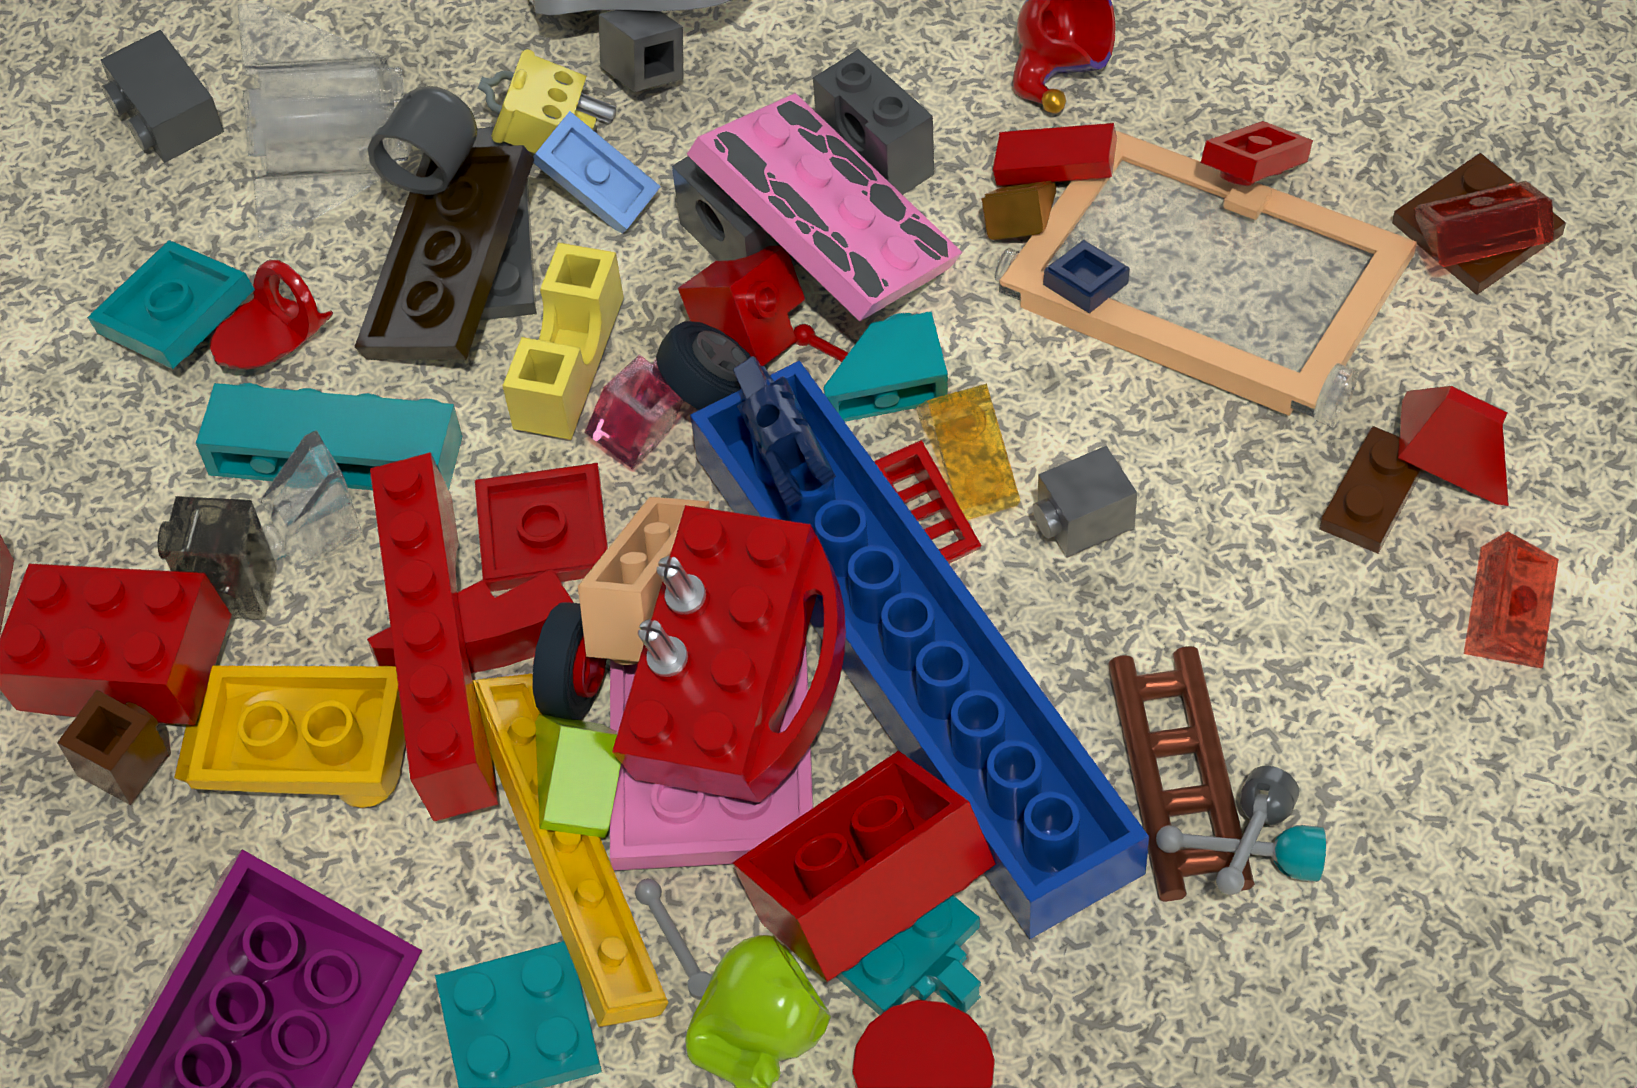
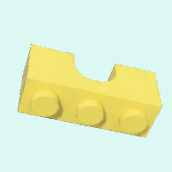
(555, 373)

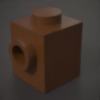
(114, 746)

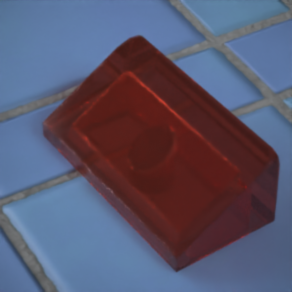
(1486, 223)
(1511, 602)

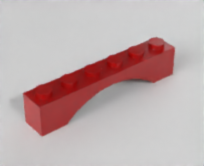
(436, 690)

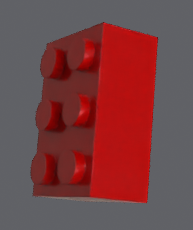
(114, 632)
(864, 864)

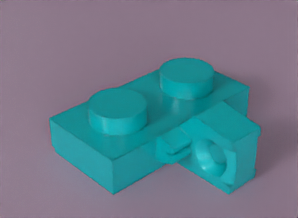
(920, 962)

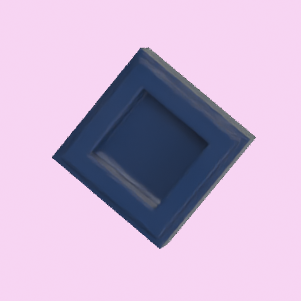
(1086, 276)

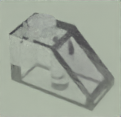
(310, 509)

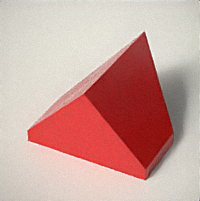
(1455, 440)

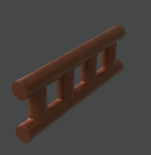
(1199, 738)

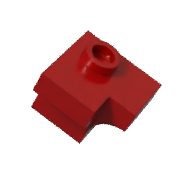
(748, 300)

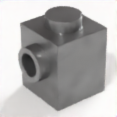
(641, 48)
(1085, 501)

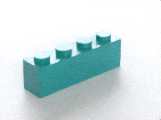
(257, 428)

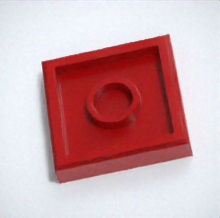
(540, 525)

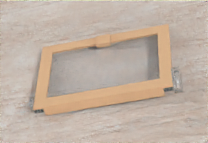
(1220, 278)

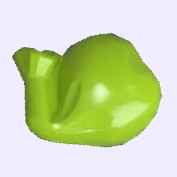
(755, 1015)

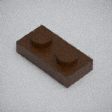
(1371, 493)

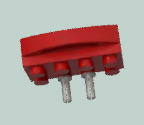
(729, 655)

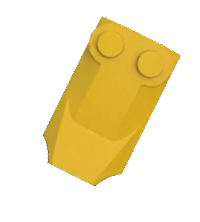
(297, 732)

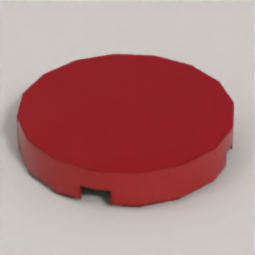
(923, 1048)

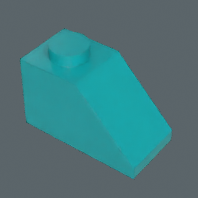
(890, 369)

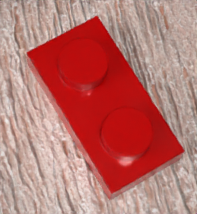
(1255, 152)

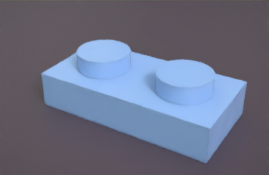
(595, 173)

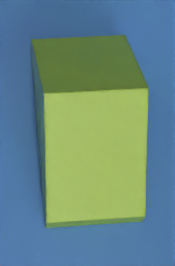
(575, 775)

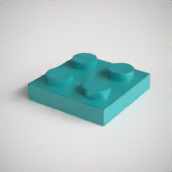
(171, 304)
(518, 1021)

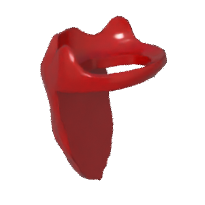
(268, 323)

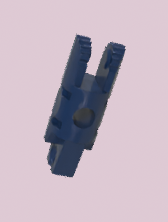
(779, 429)

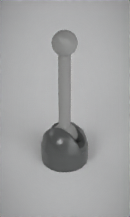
(1260, 809)

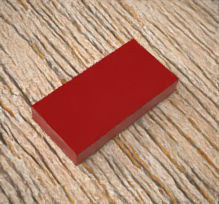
(1055, 154)

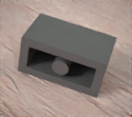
(161, 96)

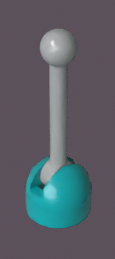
(1295, 851)

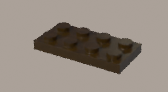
(445, 259)

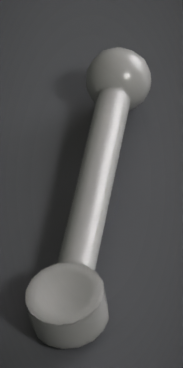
(649, 893)

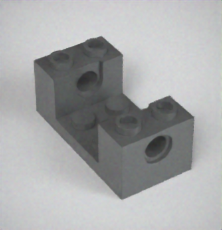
(864, 110)

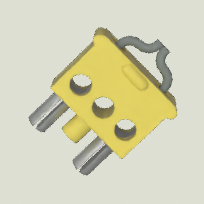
(539, 100)

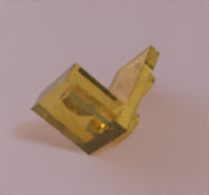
(971, 450)

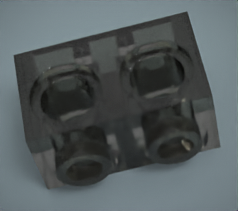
(226, 545)

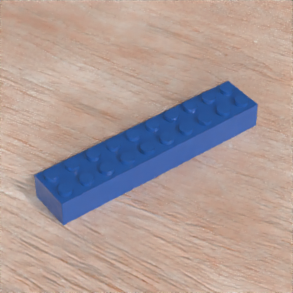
(940, 669)

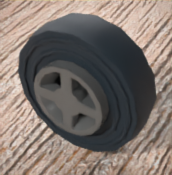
(700, 363)

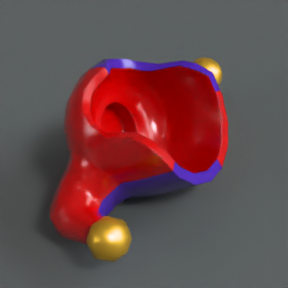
(1060, 39)

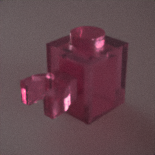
(634, 412)

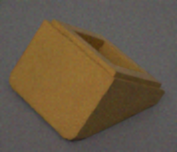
(1018, 209)

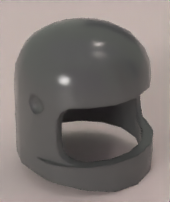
(435, 124)

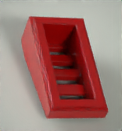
(917, 461)

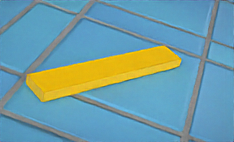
(571, 868)

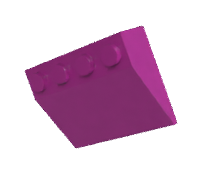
(267, 991)

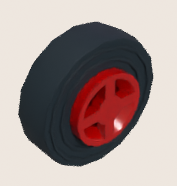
(562, 674)

